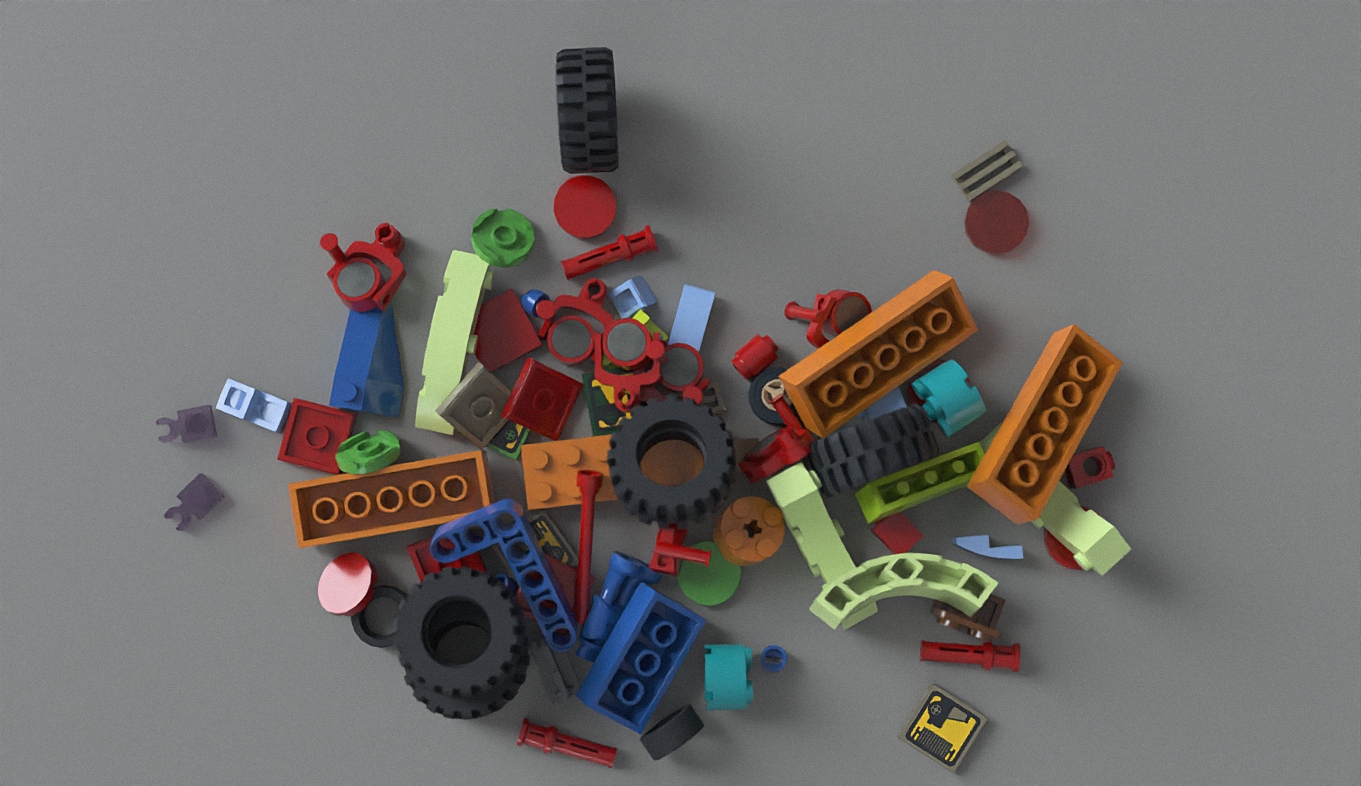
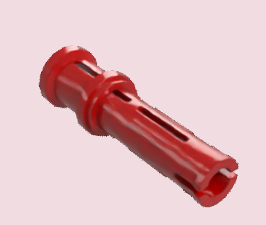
(625, 248)
(985, 655)
(551, 740)

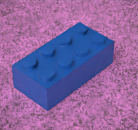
(640, 658)

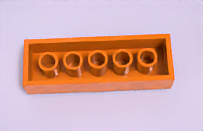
(878, 353)
(1045, 425)
(553, 467)
(390, 498)

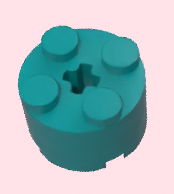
(949, 397)
(726, 677)

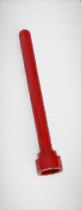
(589, 483)

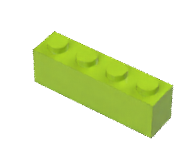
(919, 483)

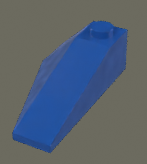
(369, 365)

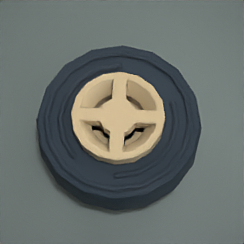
(763, 384)

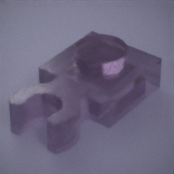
(192, 425)
(197, 498)

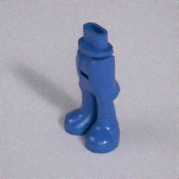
(605, 611)

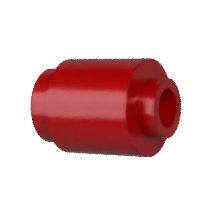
(755, 356)

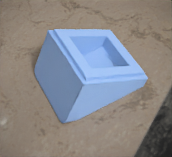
(632, 297)

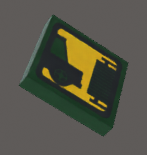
(600, 403)

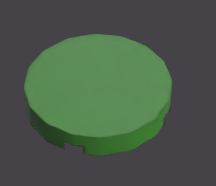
(503, 238)
(368, 453)
(710, 584)

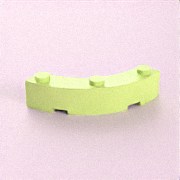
(452, 336)
(814, 531)
(1082, 532)
(901, 576)

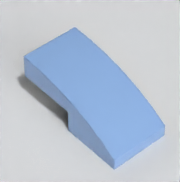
(692, 316)
(254, 405)
(980, 545)

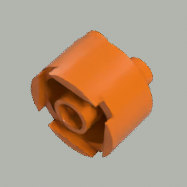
(763, 520)

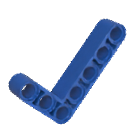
(520, 563)

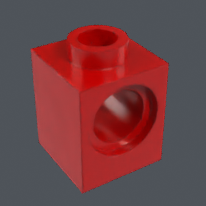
(1076, 475)
(896, 533)

